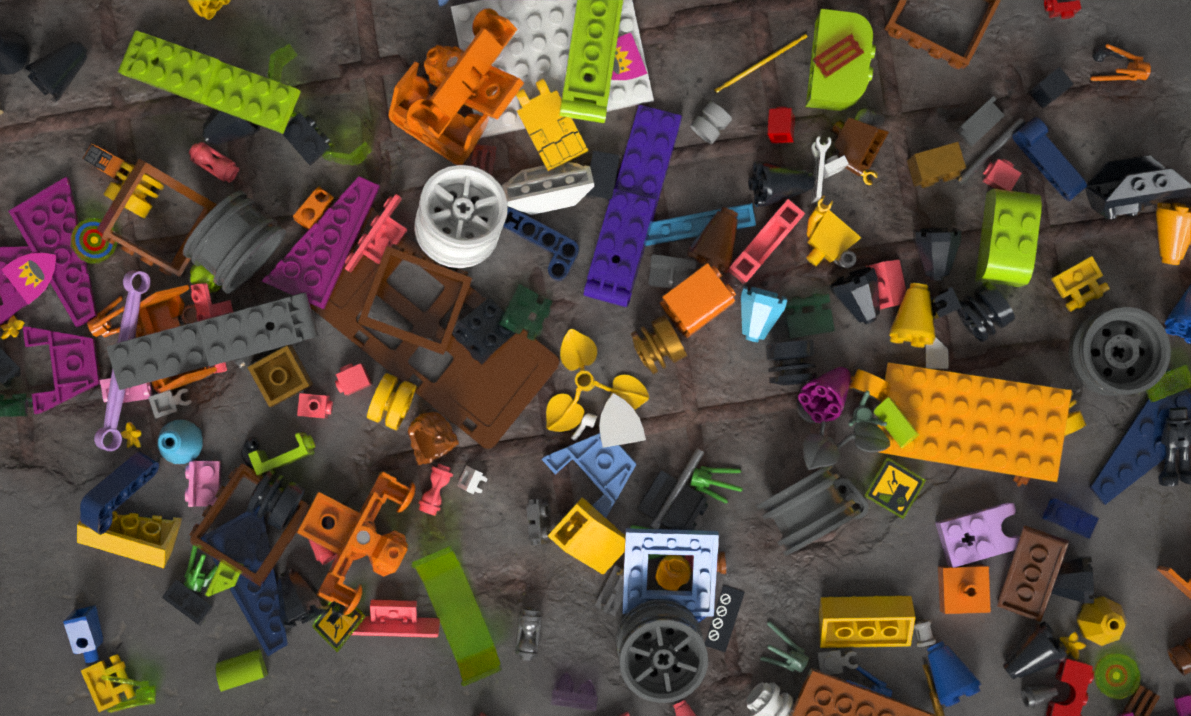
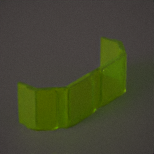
(279, 59)
(459, 615)

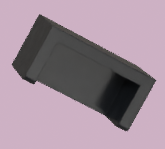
(1051, 88)

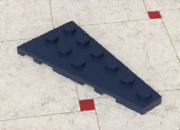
(1139, 447)
(247, 543)

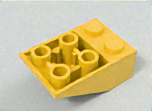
(589, 537)

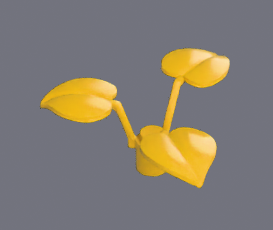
(580, 351)

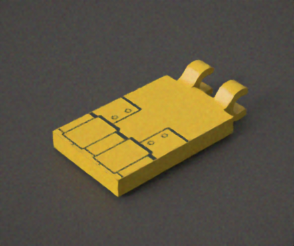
(551, 134)

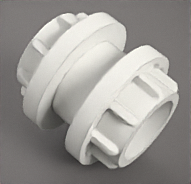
(766, 701)

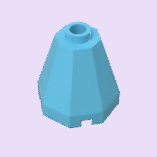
(759, 312)

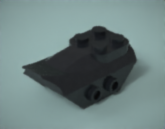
(1132, 185)

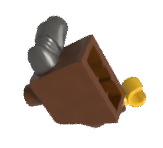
(861, 141)

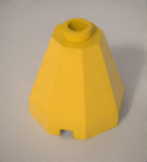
(1101, 621)

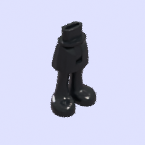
(1176, 435)

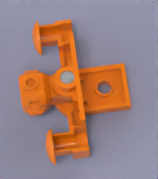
(467, 77)
(356, 537)

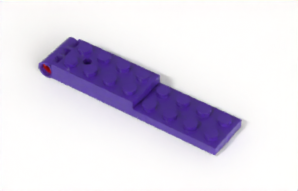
(632, 206)

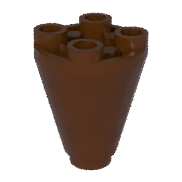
(716, 241)

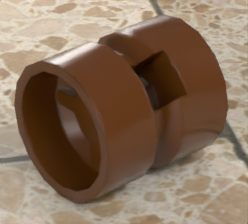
(1181, 656)

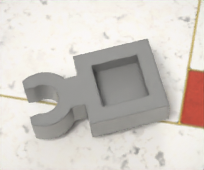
(165, 403)
(832, 661)

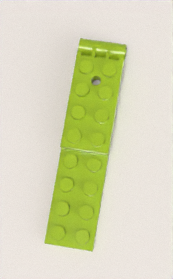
(591, 55)
(209, 81)

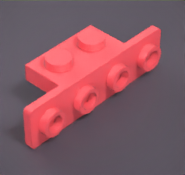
(383, 234)
(206, 309)
(397, 619)

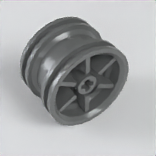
(1147, 334)
(808, 510)
(656, 617)

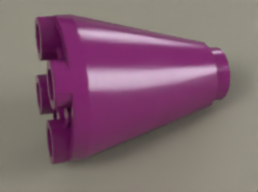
(826, 395)

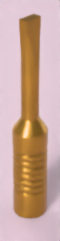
(933, 694)

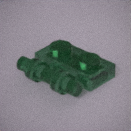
(519, 309)
(809, 323)

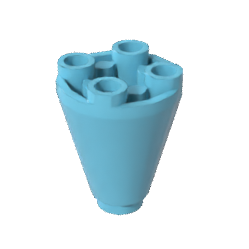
(187, 441)

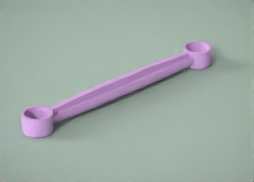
(127, 332)

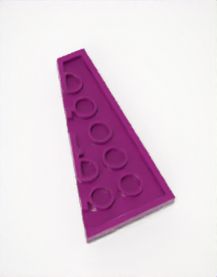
(47, 226)
(321, 253)

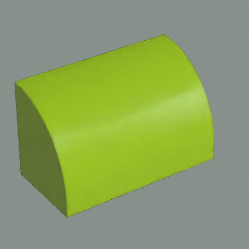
(897, 423)
(240, 670)

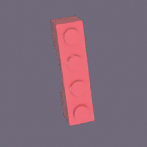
(766, 241)

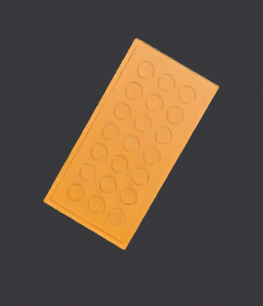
(980, 421)

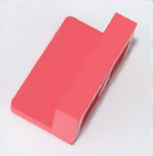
(890, 283)

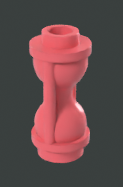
(223, 168)
(431, 499)

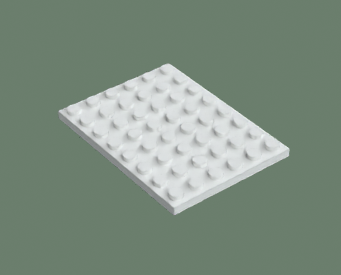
(541, 52)

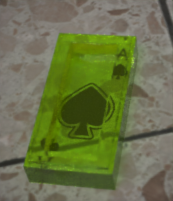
(1170, 383)

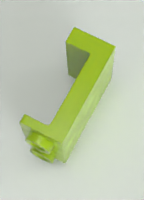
(263, 464)

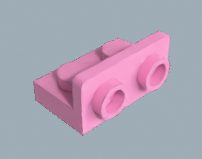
(203, 482)

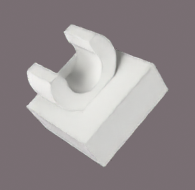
(470, 480)

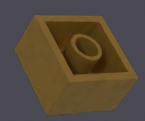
(936, 164)
(280, 375)

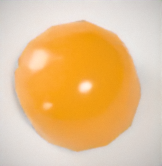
(673, 572)

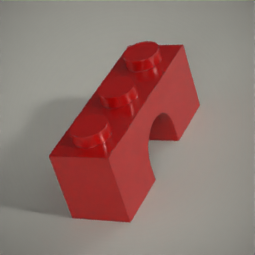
(1078, 677)

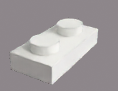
(834, 165)

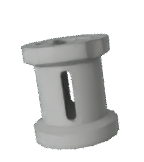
(924, 633)

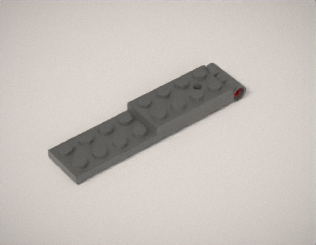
(212, 341)

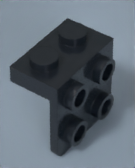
(304, 137)
(482, 332)

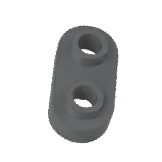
(852, 493)

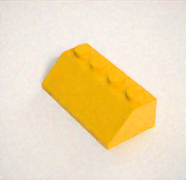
(866, 621)

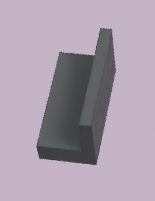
(980, 122)

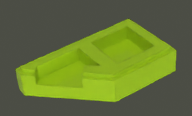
(223, 579)

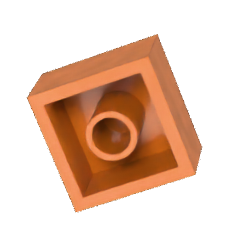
(964, 589)

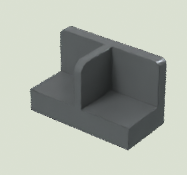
(670, 271)

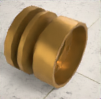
(658, 344)

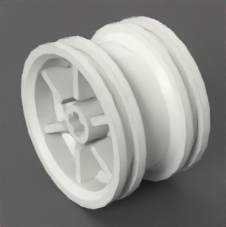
(466, 184)

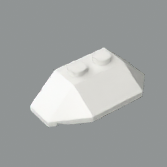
(543, 191)

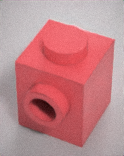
(1001, 175)
(352, 379)
(314, 406)

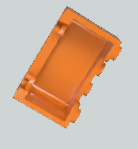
(698, 300)

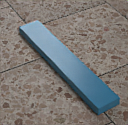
(692, 225)

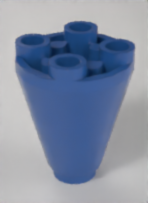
(1179, 319)
(951, 675)

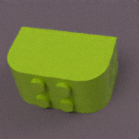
(849, 83)
(1009, 237)

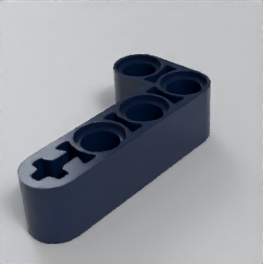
(1049, 159)
(537, 237)
(115, 489)

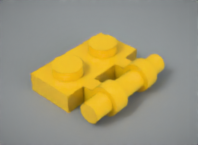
(1077, 277)
(104, 691)

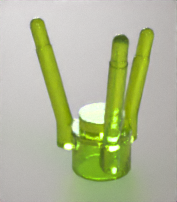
(144, 696)

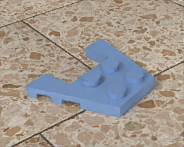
(605, 466)

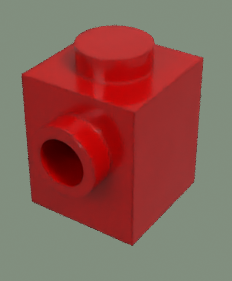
(781, 125)

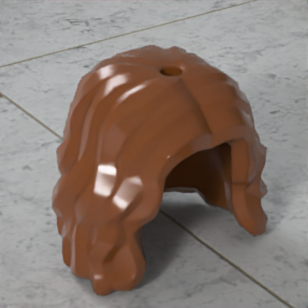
(431, 437)

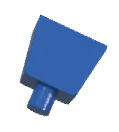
(84, 632)

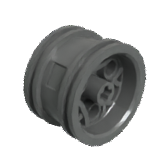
(234, 241)

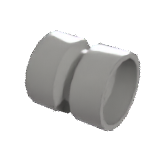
(711, 122)

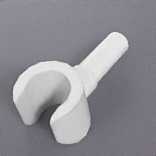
(589, 420)

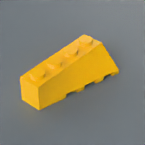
(135, 537)

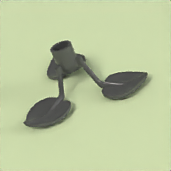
(823, 452)

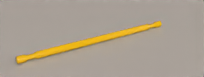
(761, 63)

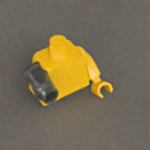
(830, 237)

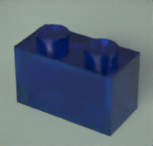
(1070, 518)

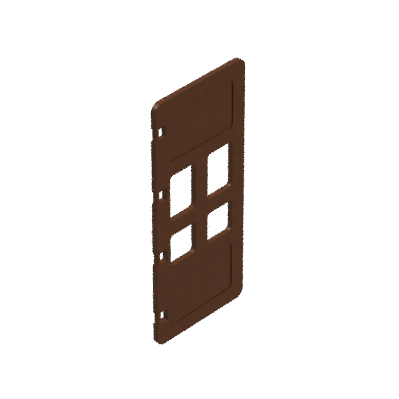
(485, 393)

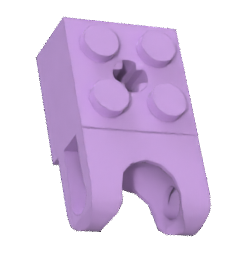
(984, 533)

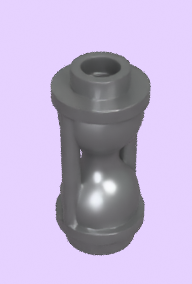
(529, 622)

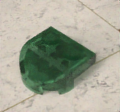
(16, 406)

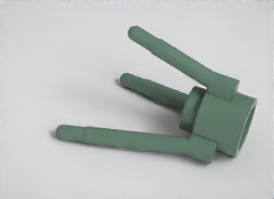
(863, 413)
(795, 659)

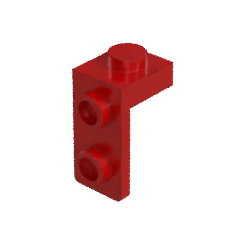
(1064, 9)

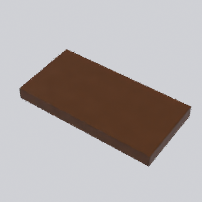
(1032, 573)

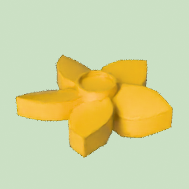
(12, 327)
(131, 435)
(1073, 645)

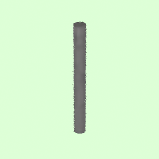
(990, 151)
(677, 488)

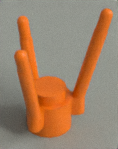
(1134, 71)
(101, 323)

